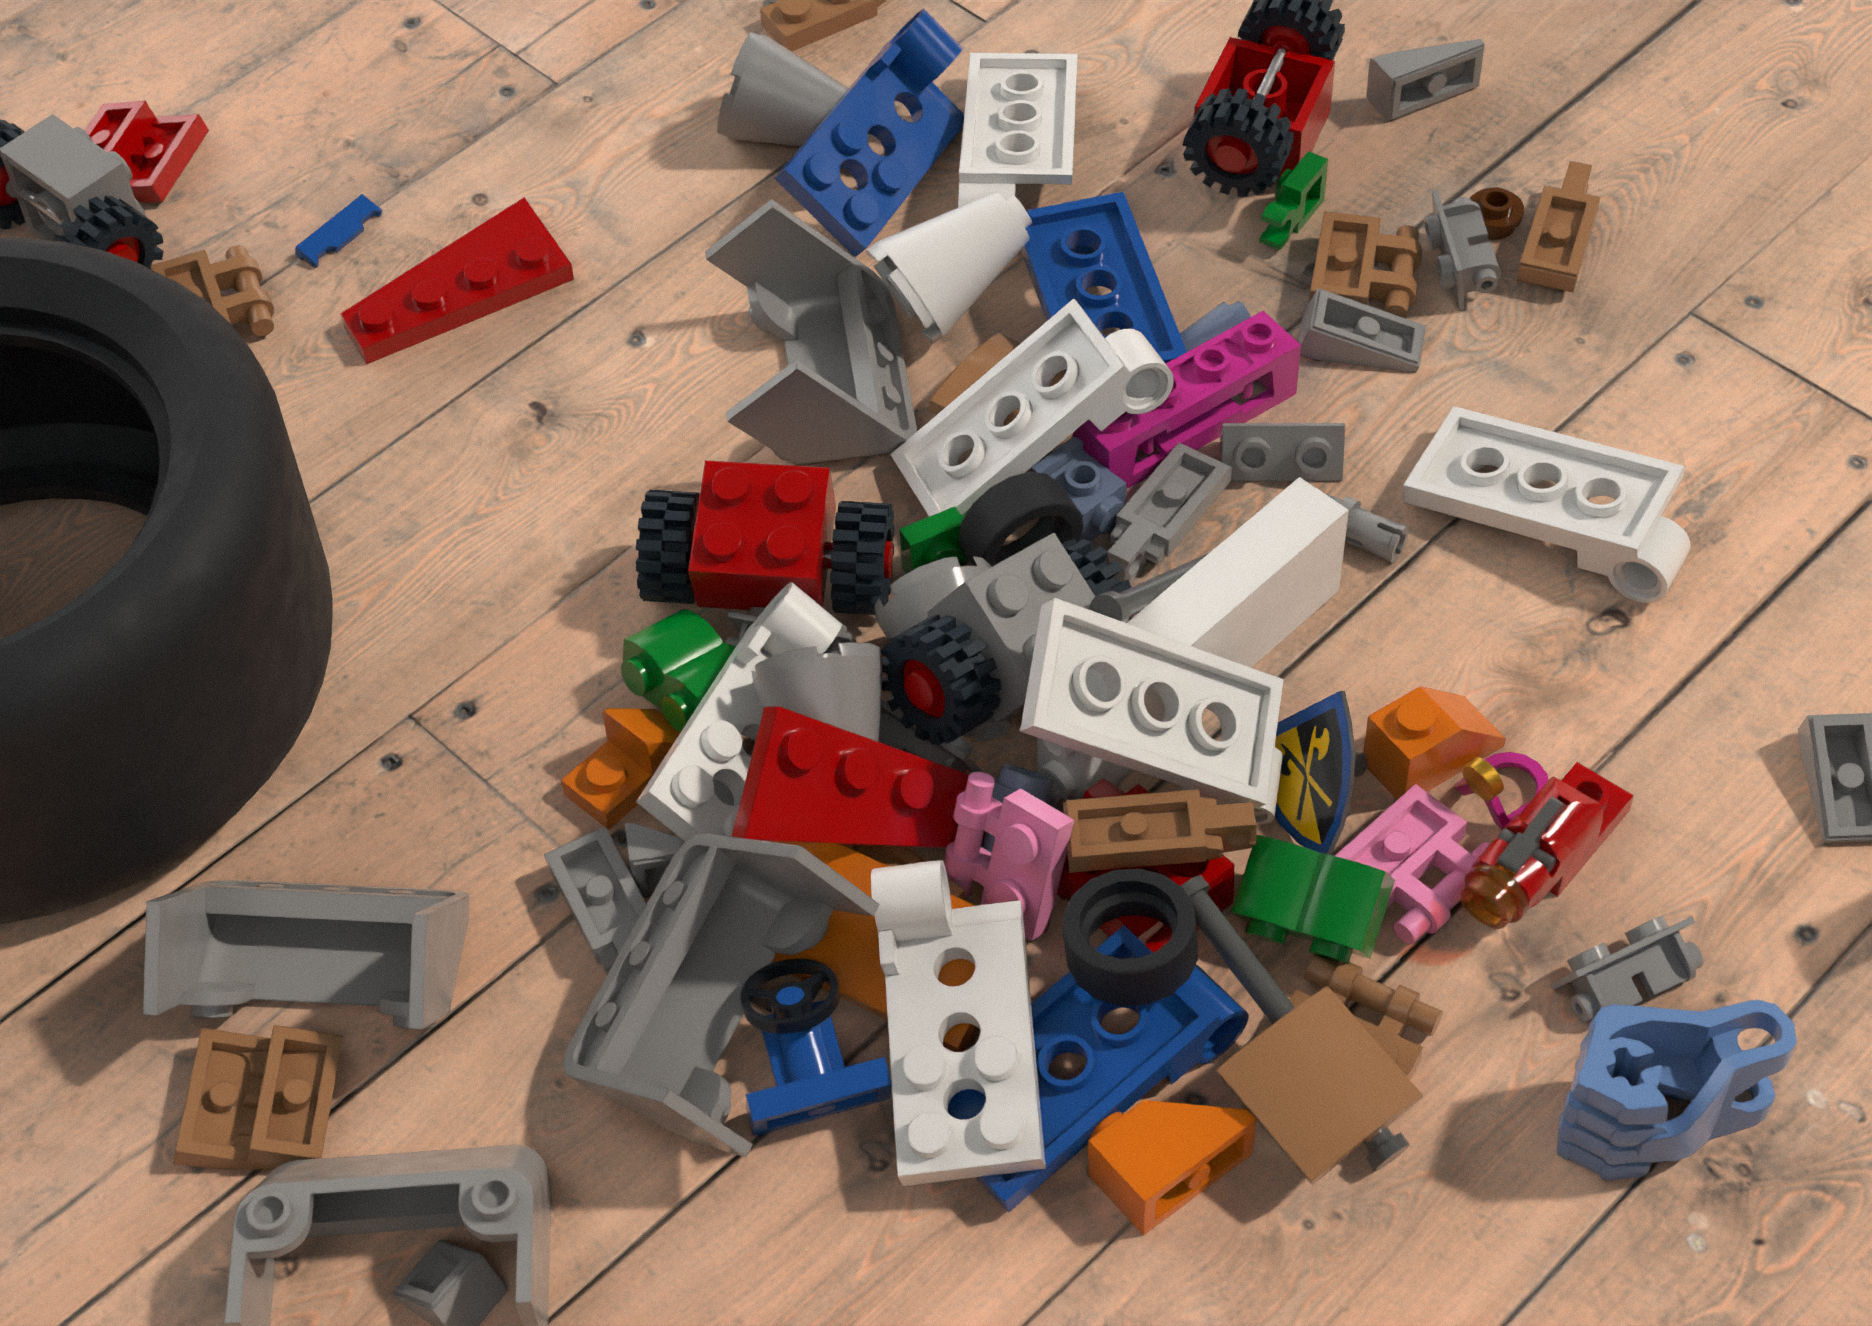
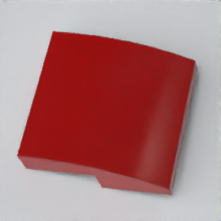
(150, 145)

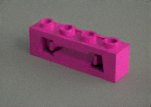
(1201, 397)

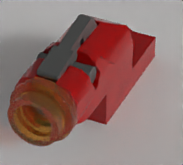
(1543, 846)

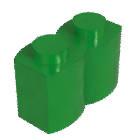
(674, 664)
(1312, 898)

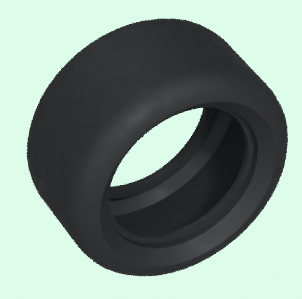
(205, 646)

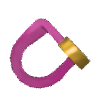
(1484, 780)

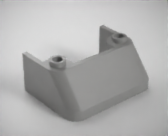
(841, 340)
(305, 945)
(682, 974)
(489, 1190)

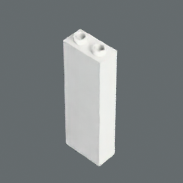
(1231, 606)

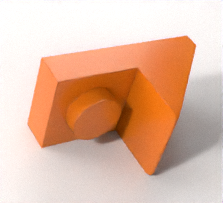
(620, 769)

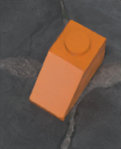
(1426, 739)
(1166, 1155)

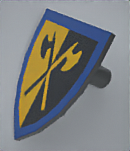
(1317, 772)

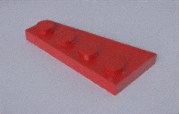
(468, 279)
(843, 788)

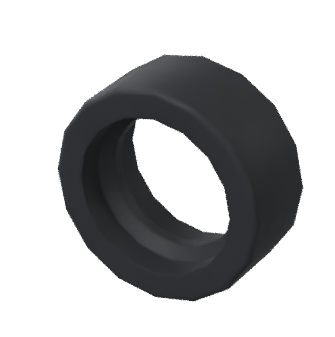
(1011, 505)
(1130, 979)

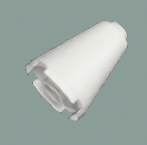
(951, 259)

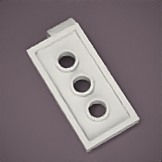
(1017, 123)
(1099, 385)
(1614, 539)
(1121, 730)
(711, 741)
(915, 941)

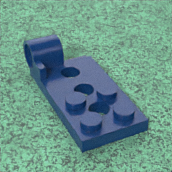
(898, 73)
(1099, 245)
(1169, 1039)

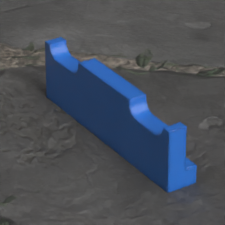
(338, 230)

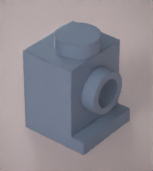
(1088, 484)

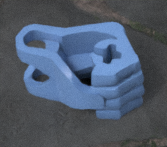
(1640, 1055)

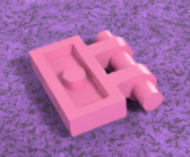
(1406, 844)
(1025, 852)

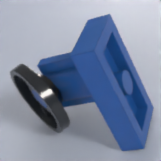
(805, 1051)

